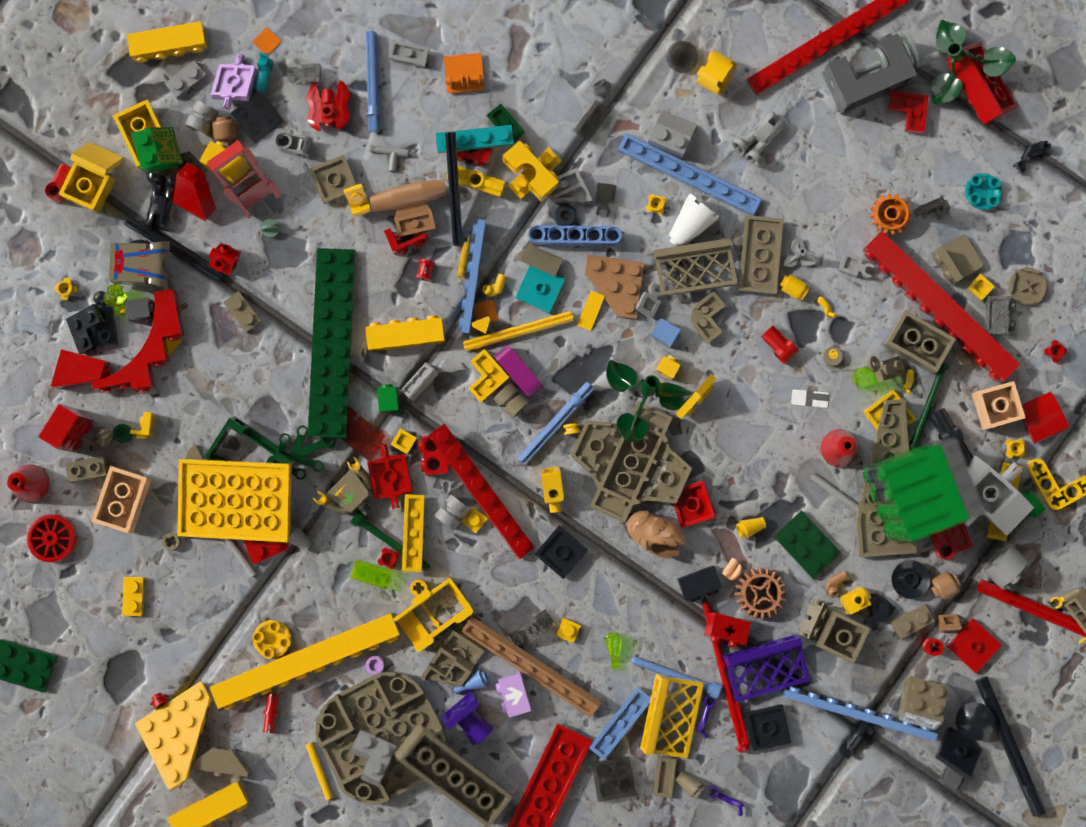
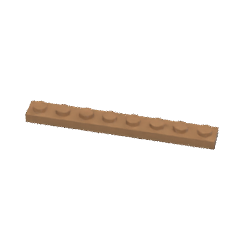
(531, 666)

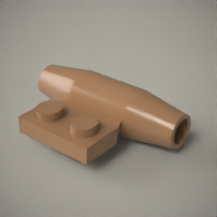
(410, 205)

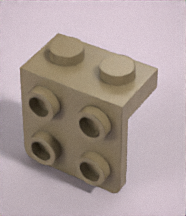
(957, 259)

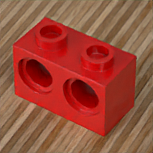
(431, 455)

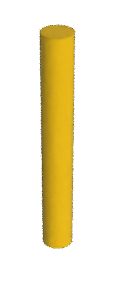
(319, 771)

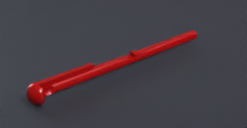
(734, 708)

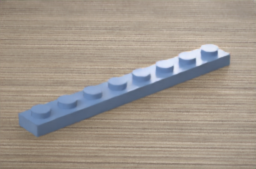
(851, 710)

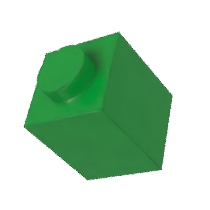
(388, 398)

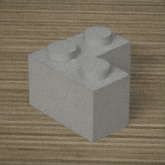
(376, 752)

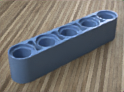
(565, 231)

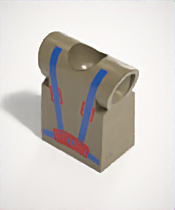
(139, 264)

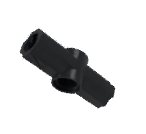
(948, 430)

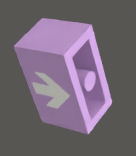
(514, 695)

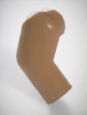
(833, 583)

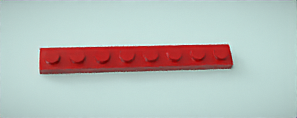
(481, 491)

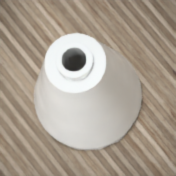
(691, 221)

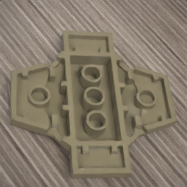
(627, 470)

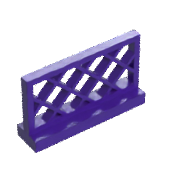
(766, 651)

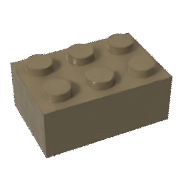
(919, 342)

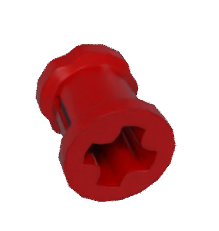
(422, 274)
(938, 644)

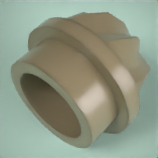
(104, 438)

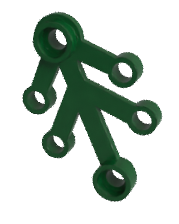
(299, 453)

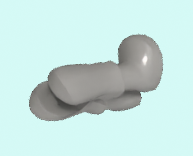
(763, 134)

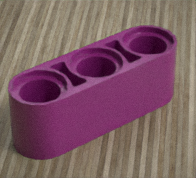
(518, 371)

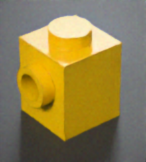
(855, 600)

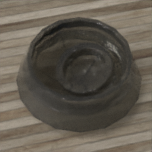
(682, 56)

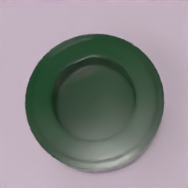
(122, 434)

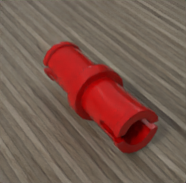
(270, 713)

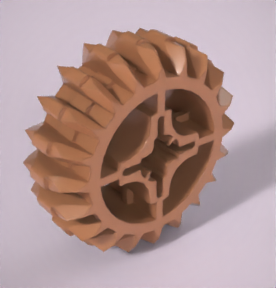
(755, 600)

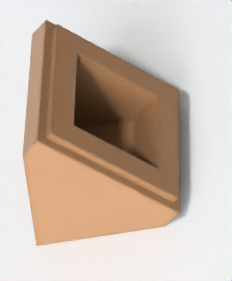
(949, 623)

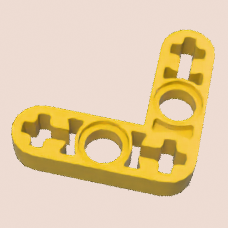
(1054, 490)

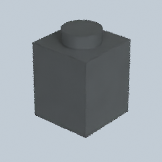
(139, 309)

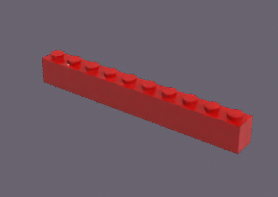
(940, 307)

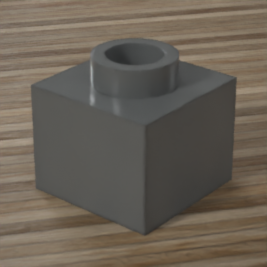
(951, 778)

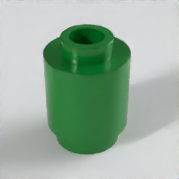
(1033, 499)

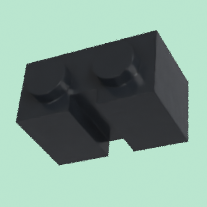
(699, 583)

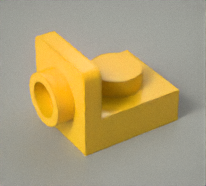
(357, 200)
(147, 423)

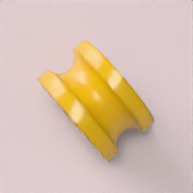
(572, 429)
(422, 583)

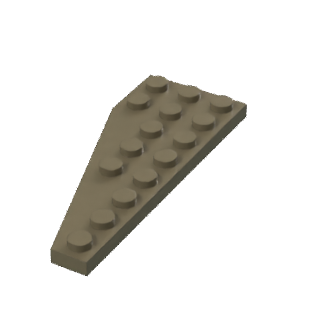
(889, 441)

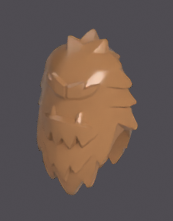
(655, 533)

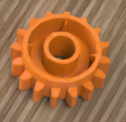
(895, 205)

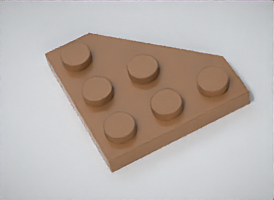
(618, 281)

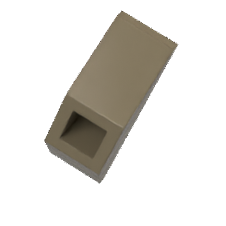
(222, 762)

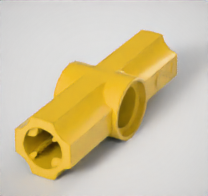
(487, 185)

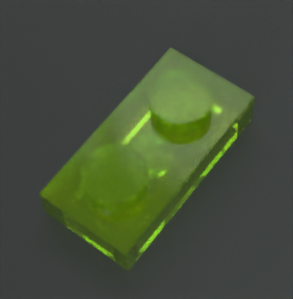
(371, 574)

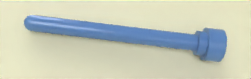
(712, 688)

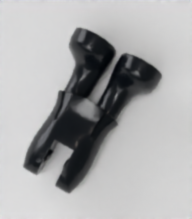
(158, 203)

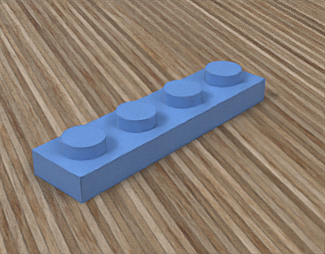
(620, 723)

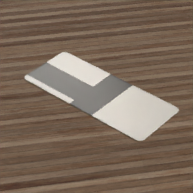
(809, 398)

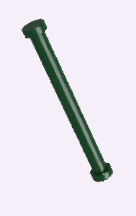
(928, 405)

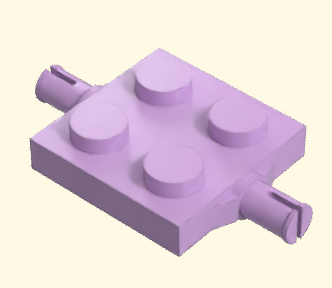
(233, 82)

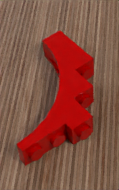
(138, 372)

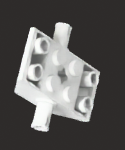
(1009, 505)

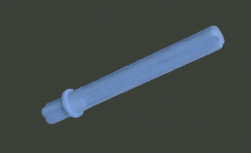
(372, 82)
(556, 423)

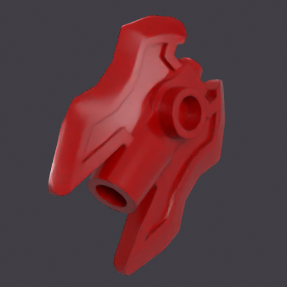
(328, 109)

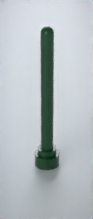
(360, 521)

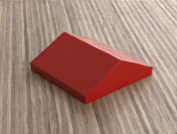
(694, 505)

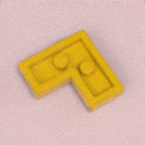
(491, 377)
(698, 397)

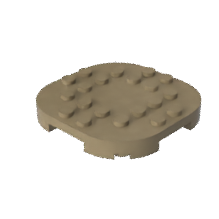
(387, 708)

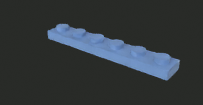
(471, 284)

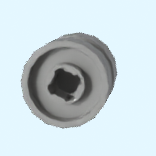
(198, 124)
(452, 512)

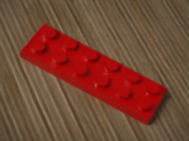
(551, 779)

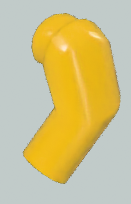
(496, 288)

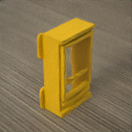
(414, 628)

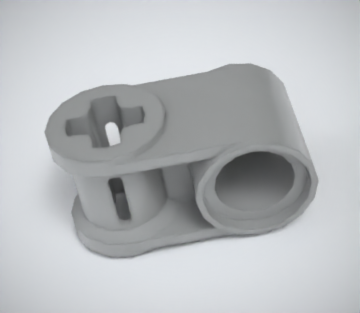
(295, 144)

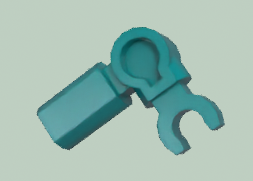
(265, 66)

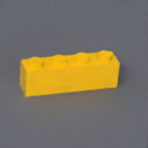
(167, 41)
(405, 334)
(212, 807)

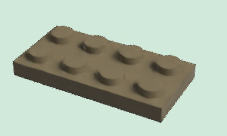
(760, 255)

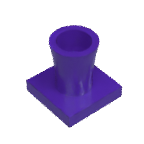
(468, 719)

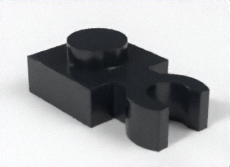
(881, 611)

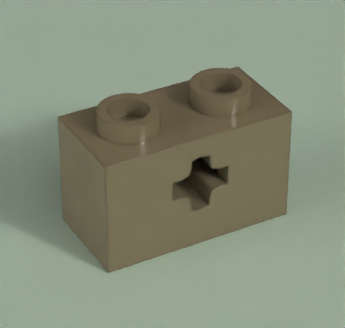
(87, 469)

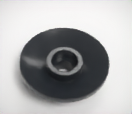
(920, 579)

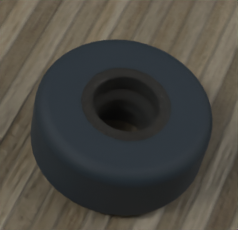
(565, 208)

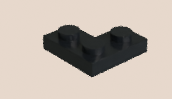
(81, 325)

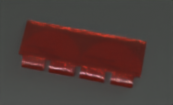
(360, 438)

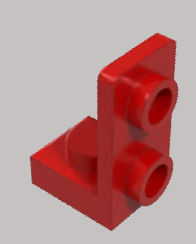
(401, 249)

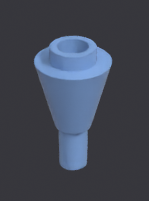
(476, 681)

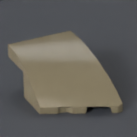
(454, 659)

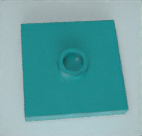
(539, 289)

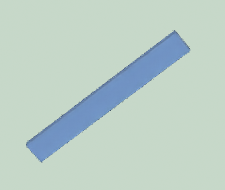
(689, 175)

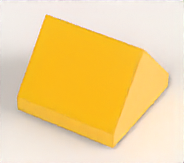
(482, 324)

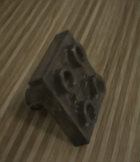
(625, 786)

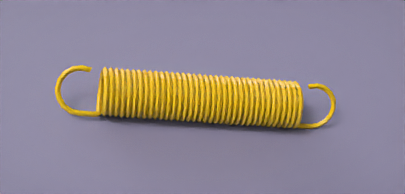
(463, 260)

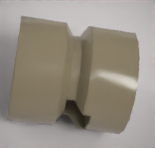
(511, 400)

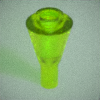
(613, 643)

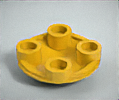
(272, 639)

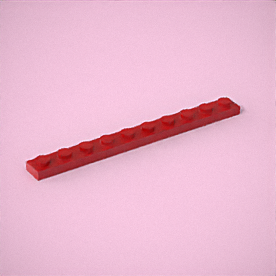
(822, 44)

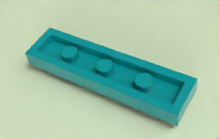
(478, 138)

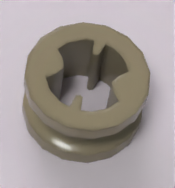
(172, 547)

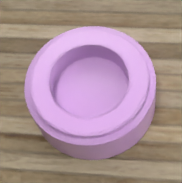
(375, 665)

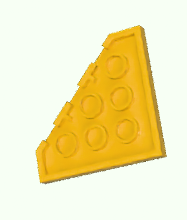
(173, 733)

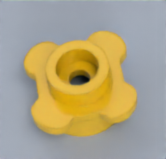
(656, 199)
(62, 285)
(1020, 448)

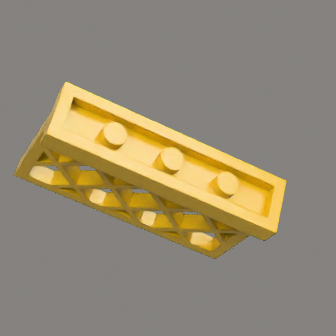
(655, 716)

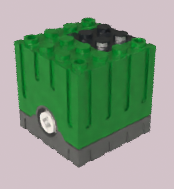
(923, 490)

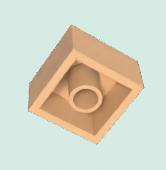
(998, 405)

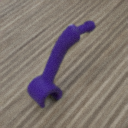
(705, 716)
(729, 800)

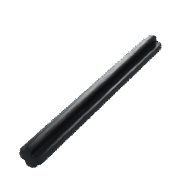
(454, 193)
(174, 249)

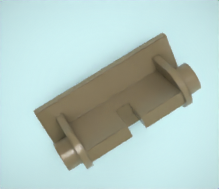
(811, 626)

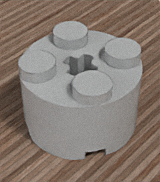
(1006, 566)

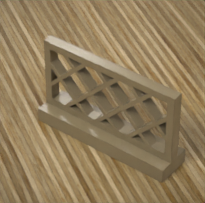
(690, 252)

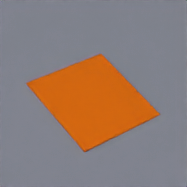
(266, 41)
(485, 309)

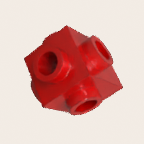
(224, 258)

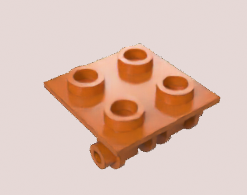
(464, 73)

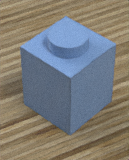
(666, 333)

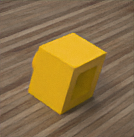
(668, 367)

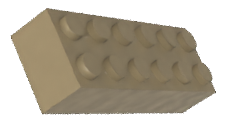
(453, 775)

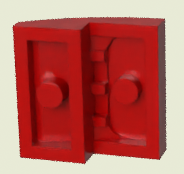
(1043, 418)

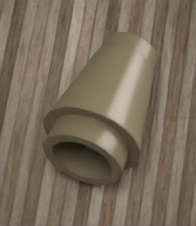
(690, 785)

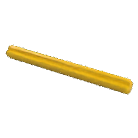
(518, 331)

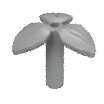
(800, 254)

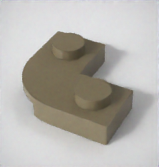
(702, 315)

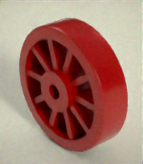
(51, 538)

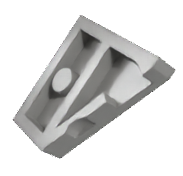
(571, 189)

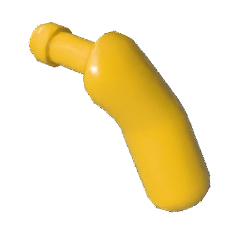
(826, 306)
(909, 381)

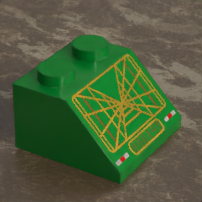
(157, 149)

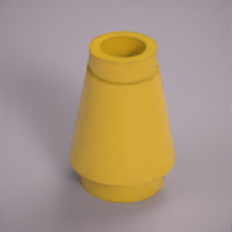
(749, 527)

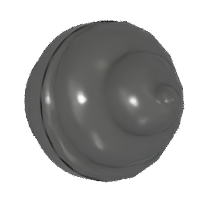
(602, 88)

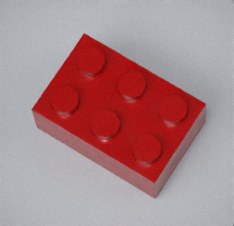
(66, 428)

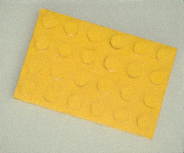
(234, 500)

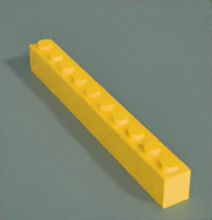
(305, 660)

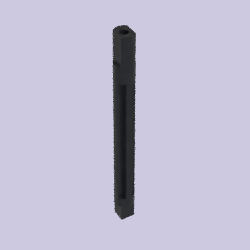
(1011, 748)

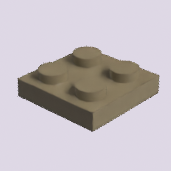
(332, 178)

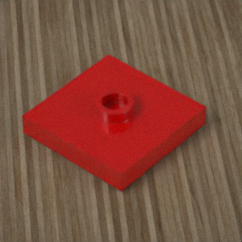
(973, 645)

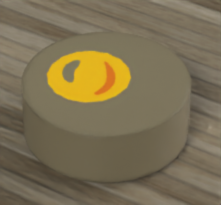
(832, 356)

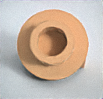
(732, 570)

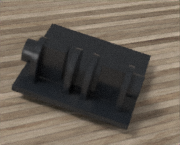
(257, 116)

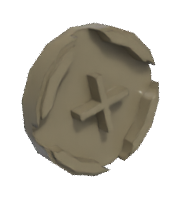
(1027, 286)

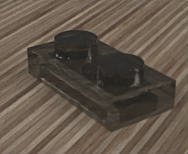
(592, 120)

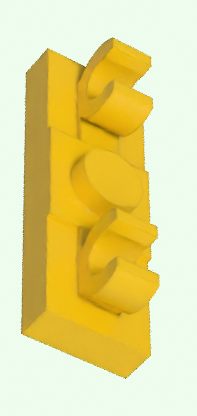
(520, 184)

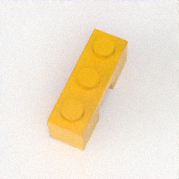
(520, 158)

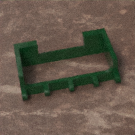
(242, 428)

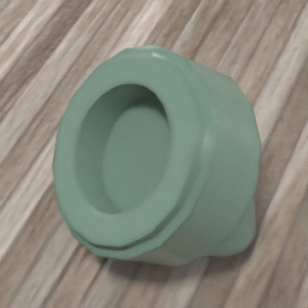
(270, 228)

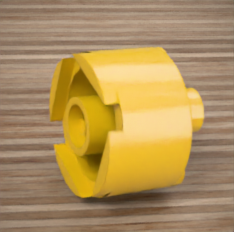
(716, 73)

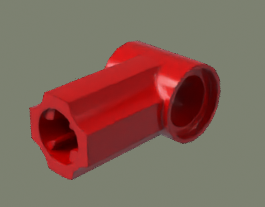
(57, 183)
(782, 347)
(940, 539)

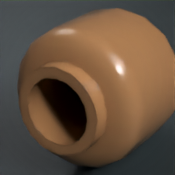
(225, 129)
(945, 585)

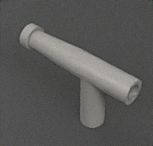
(393, 152)

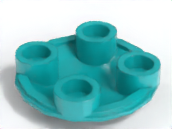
(983, 191)

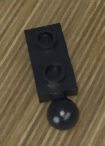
(106, 331)

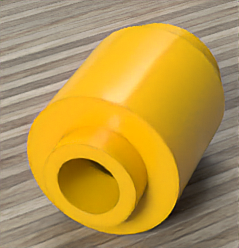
(794, 287)

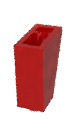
(193, 192)
(78, 369)

